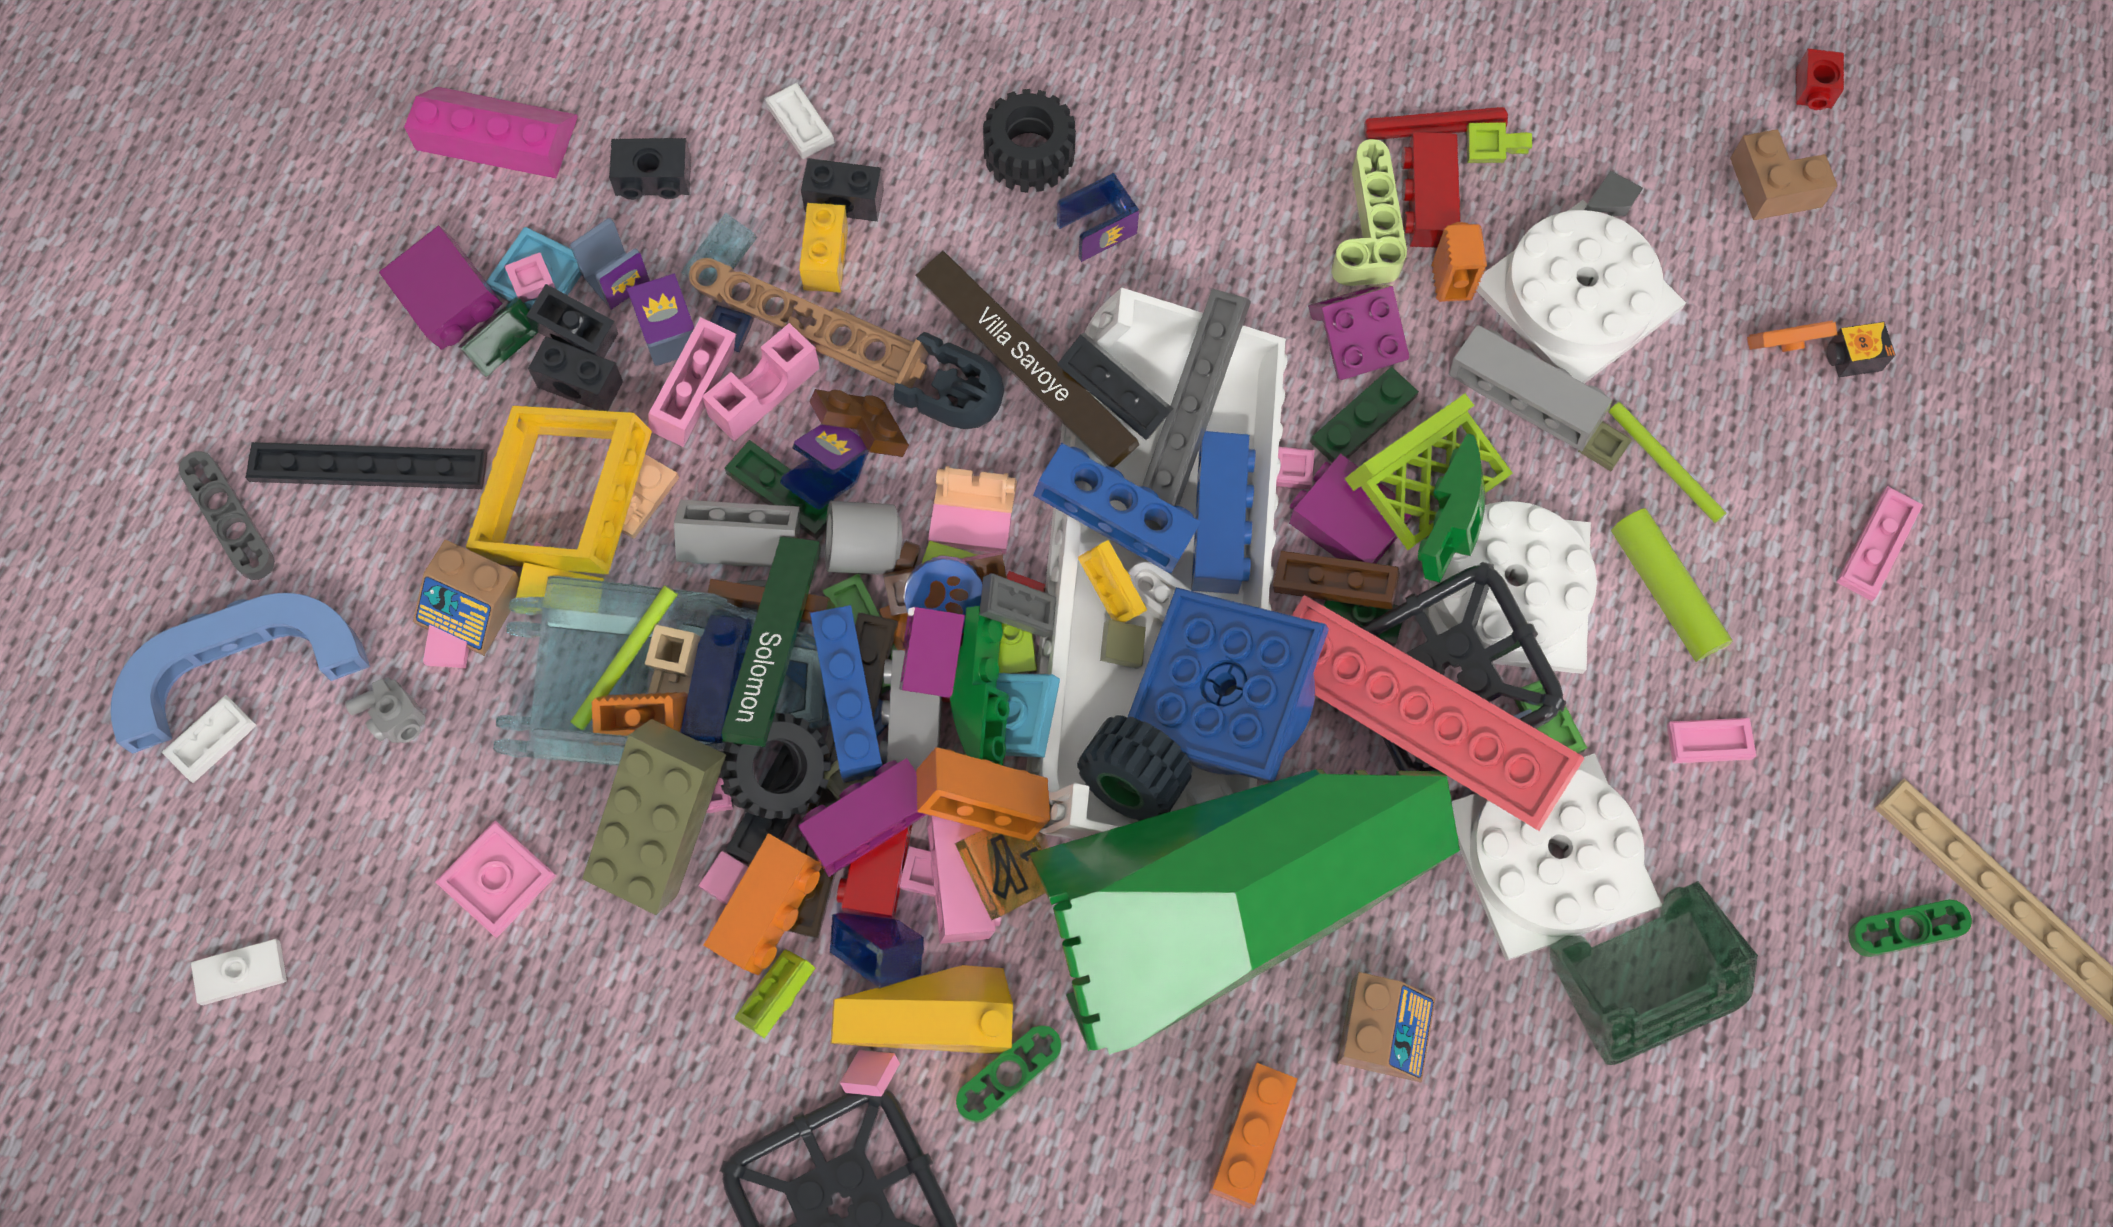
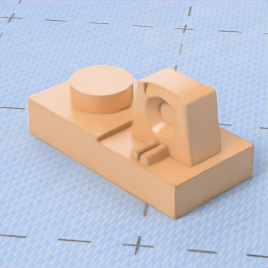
(651, 488)

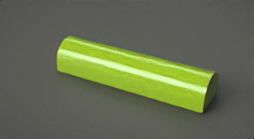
(1671, 585)

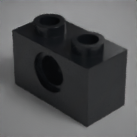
(634, 157)
(844, 184)
(571, 322)
(575, 374)

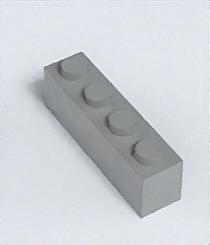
(1530, 387)

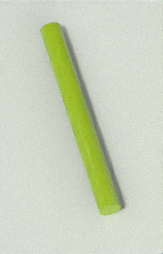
(1667, 462)
(625, 655)

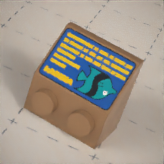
(465, 596)
(1386, 1027)

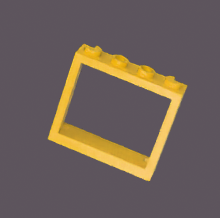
(611, 498)

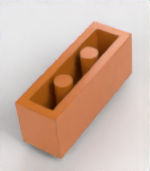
(982, 794)
(763, 905)
(1253, 1135)

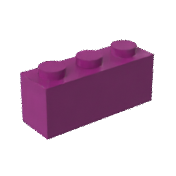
(863, 816)

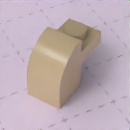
(672, 658)

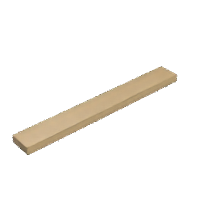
(2001, 895)

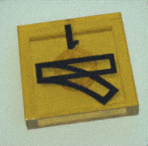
(1001, 870)

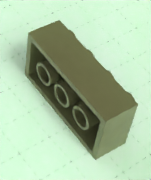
(653, 816)

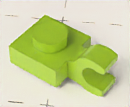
(1490, 142)

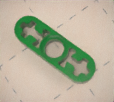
(1934, 911)
(977, 1087)

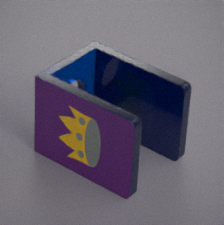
(1092, 198)
(831, 467)

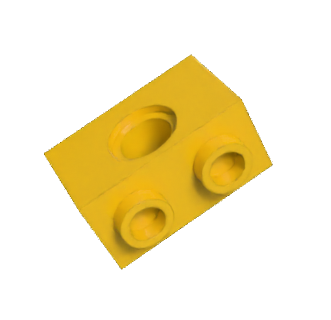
(823, 247)

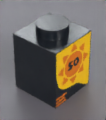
(1860, 349)

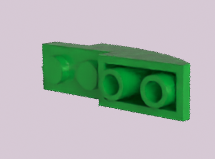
(1459, 513)
(976, 703)

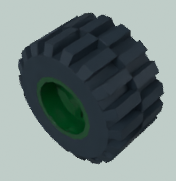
(1134, 768)

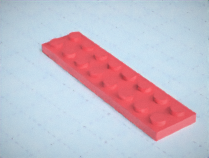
(1439, 720)

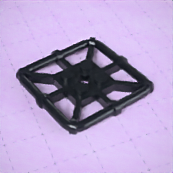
(1464, 648)
(846, 1174)

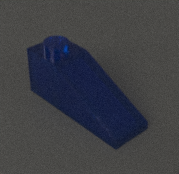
(715, 677)

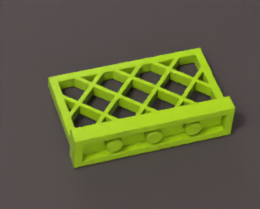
(1406, 451)

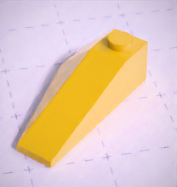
(939, 1011)

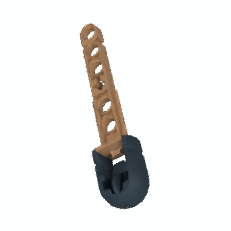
(902, 358)

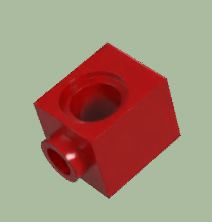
(1819, 79)

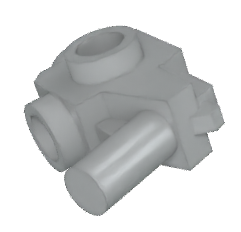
(392, 714)

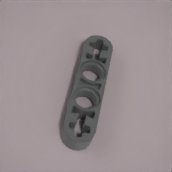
(224, 517)

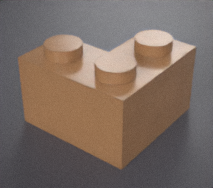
(1774, 182)

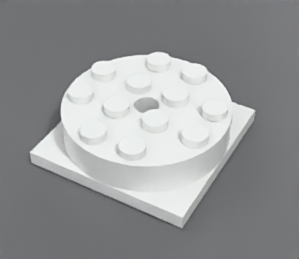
(1575, 324)
(1554, 575)
(1543, 898)

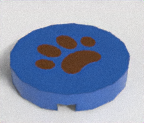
(944, 586)

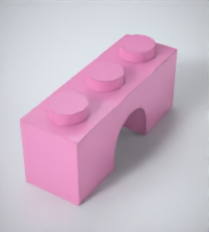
(784, 365)

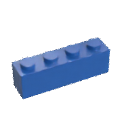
(1221, 509)
(846, 693)

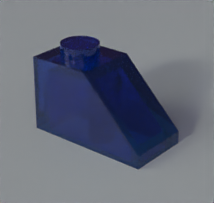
(877, 947)

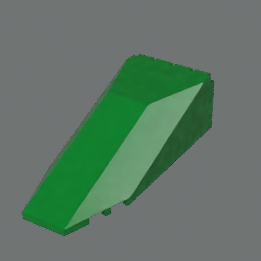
(1229, 888)

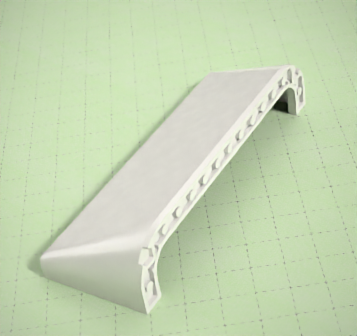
(1153, 344)

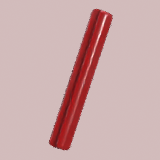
(1439, 122)

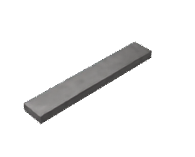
(1196, 395)

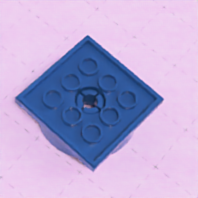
(1222, 644)

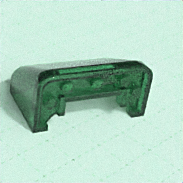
(1657, 976)

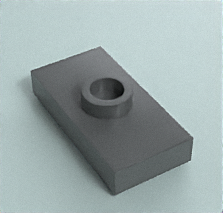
(1017, 605)

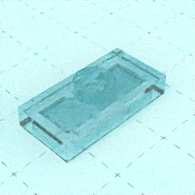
(725, 244)

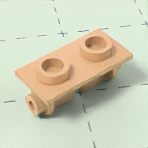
(980, 492)

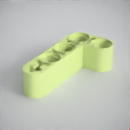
(1373, 212)

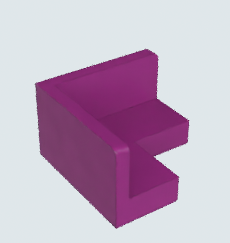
(931, 651)

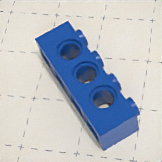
(1123, 527)

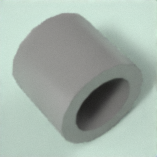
(862, 537)

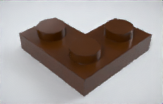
(866, 415)

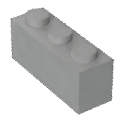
(732, 532)
(911, 718)

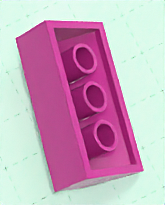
(490, 131)

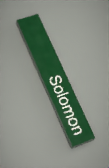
(771, 642)

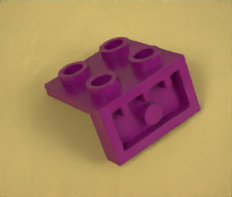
(1362, 330)

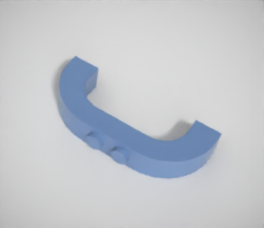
(152, 670)

